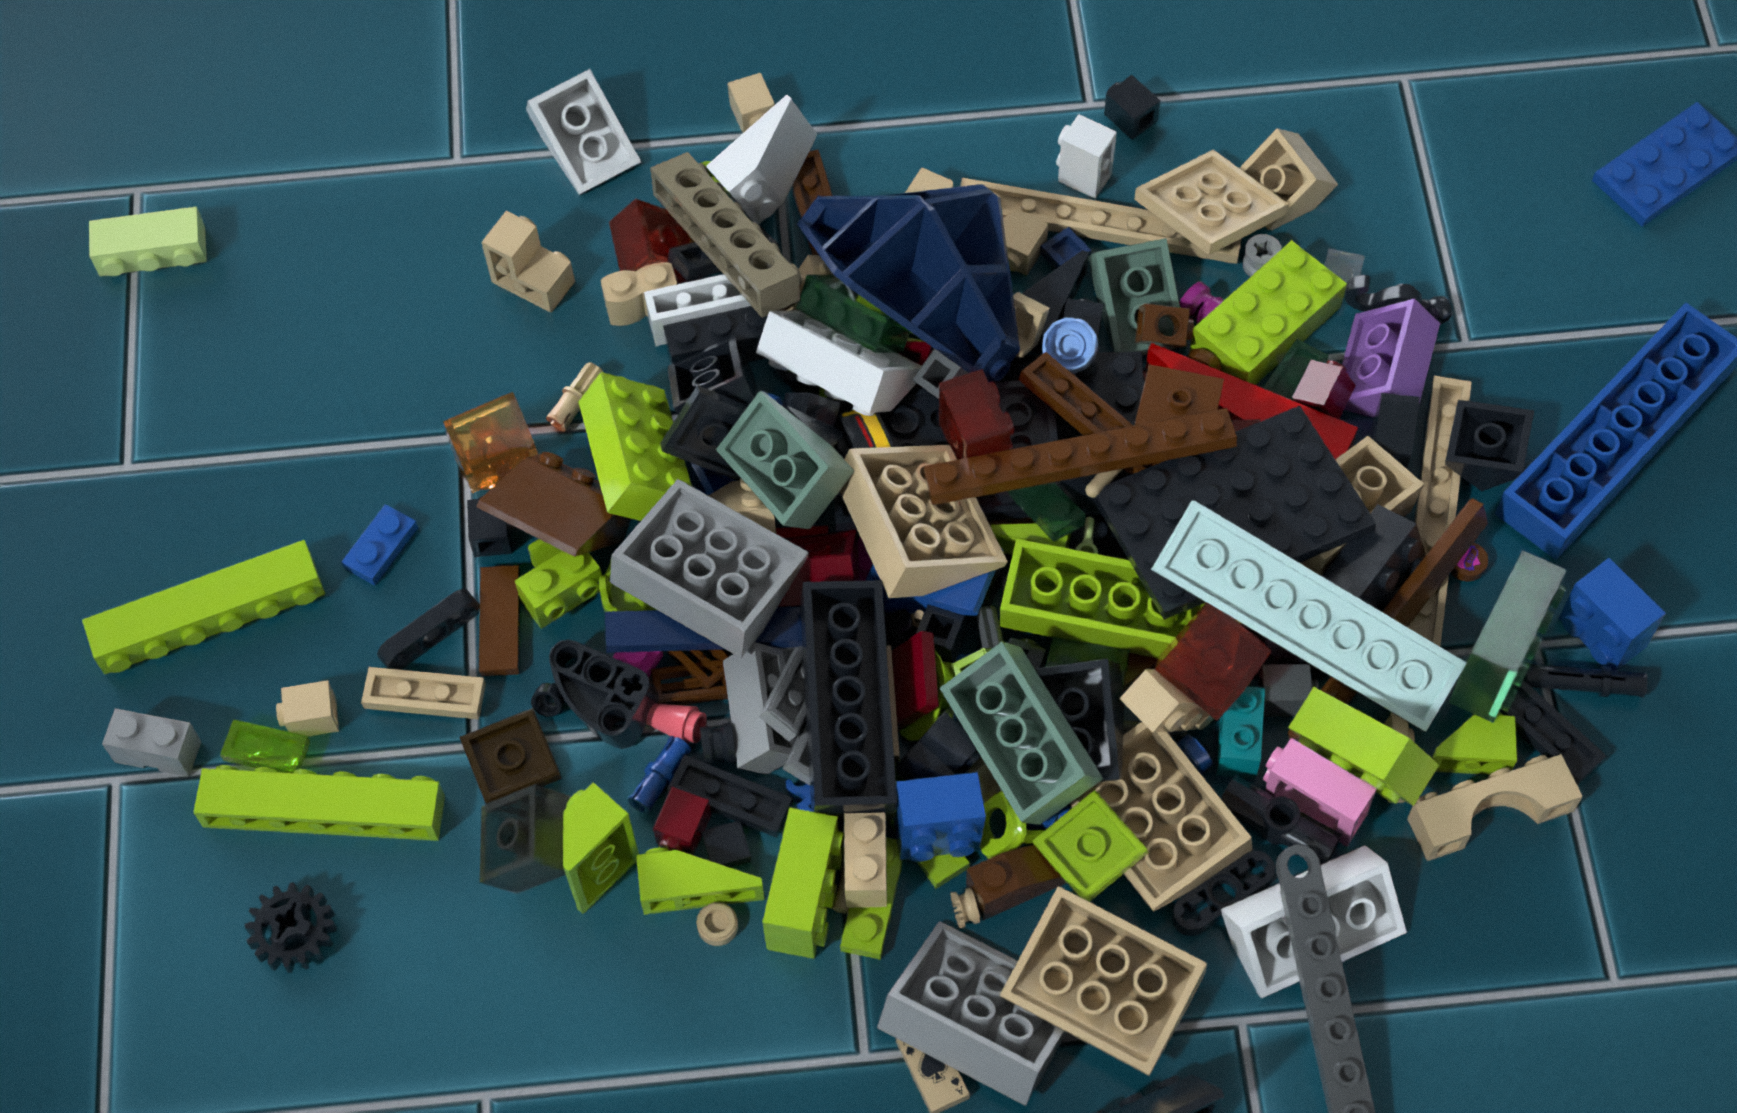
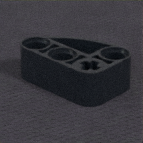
(623, 696)

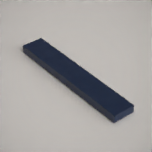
(658, 632)

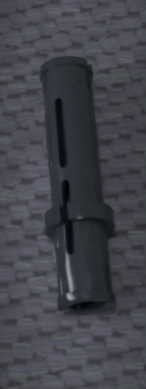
(1600, 681)

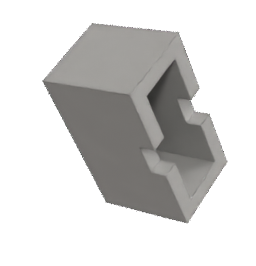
(152, 742)

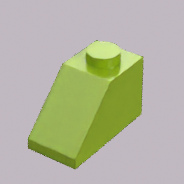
(1479, 747)

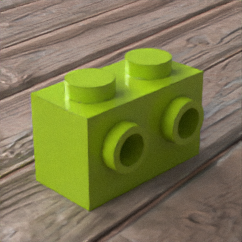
(558, 586)

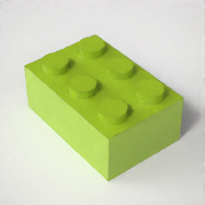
(1363, 747)
(803, 883)

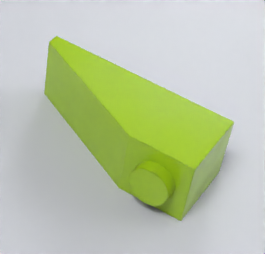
(685, 882)

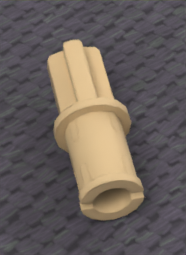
(568, 404)

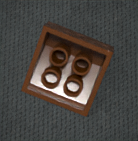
(555, 505)

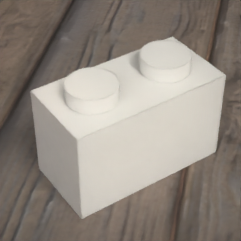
(1086, 155)

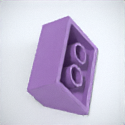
(1389, 353)

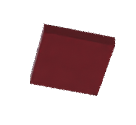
(914, 678)

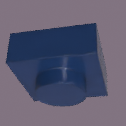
(1062, 247)

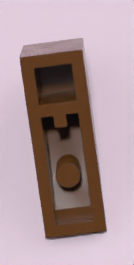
(1011, 880)

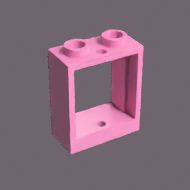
(1319, 788)

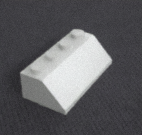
(836, 363)
(1361, 909)

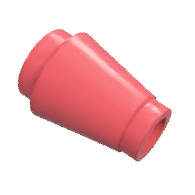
(677, 721)

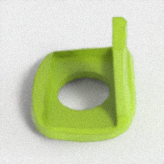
(1015, 831)

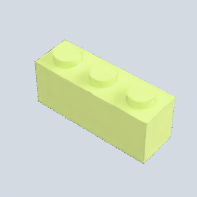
(147, 241)

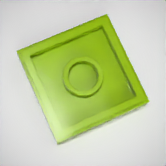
(1090, 846)

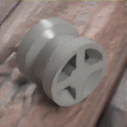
(1259, 244)

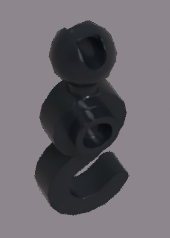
(1357, 298)

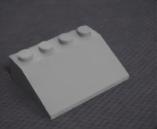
(707, 567)
(954, 1012)

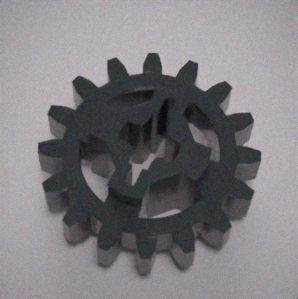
(296, 943)

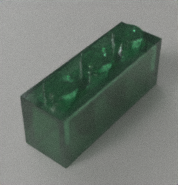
(850, 314)

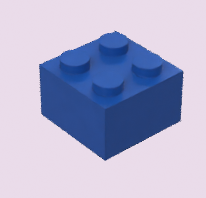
(1611, 615)
(939, 816)

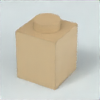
(749, 100)
(308, 709)

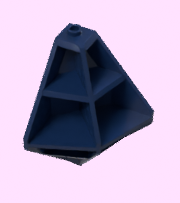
(928, 264)

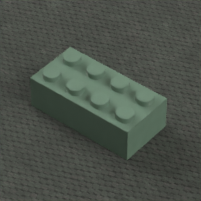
(1021, 733)

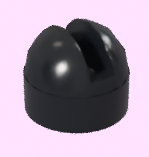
(541, 699)

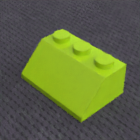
(596, 845)

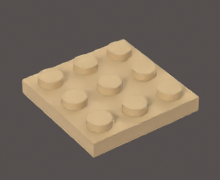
(1211, 202)

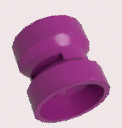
(1199, 301)

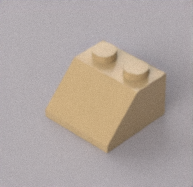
(1291, 172)

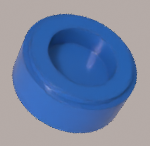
(1195, 753)

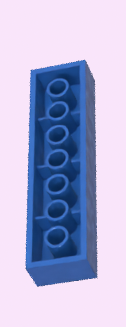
(1619, 431)

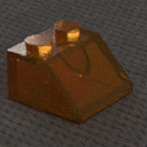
(489, 441)

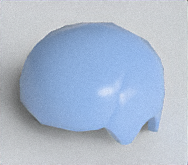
(1071, 343)

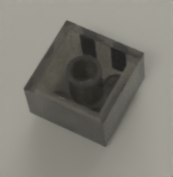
(522, 839)

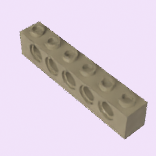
(726, 234)

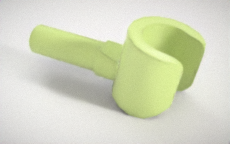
(1087, 542)

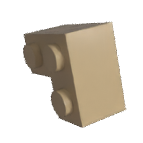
(524, 266)

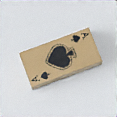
(937, 1082)

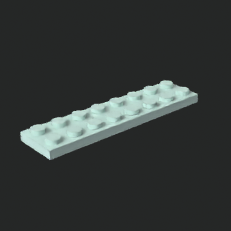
(1308, 615)

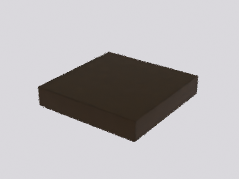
(510, 756)

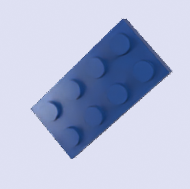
(1668, 164)

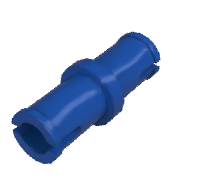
(658, 774)

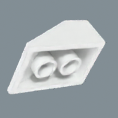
(582, 132)
(765, 160)

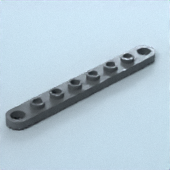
(1324, 985)

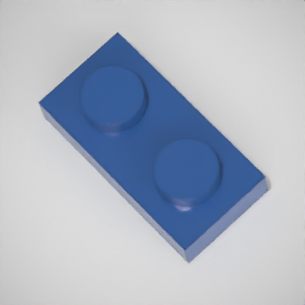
(379, 544)

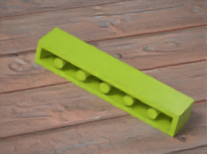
(203, 607)
(320, 803)

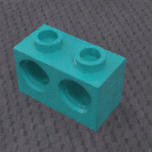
(1241, 736)

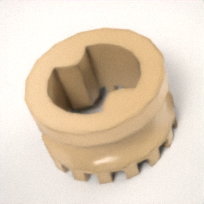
(966, 907)

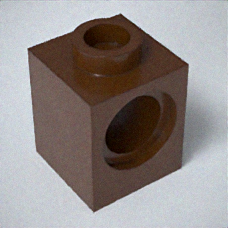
(1148, 331)

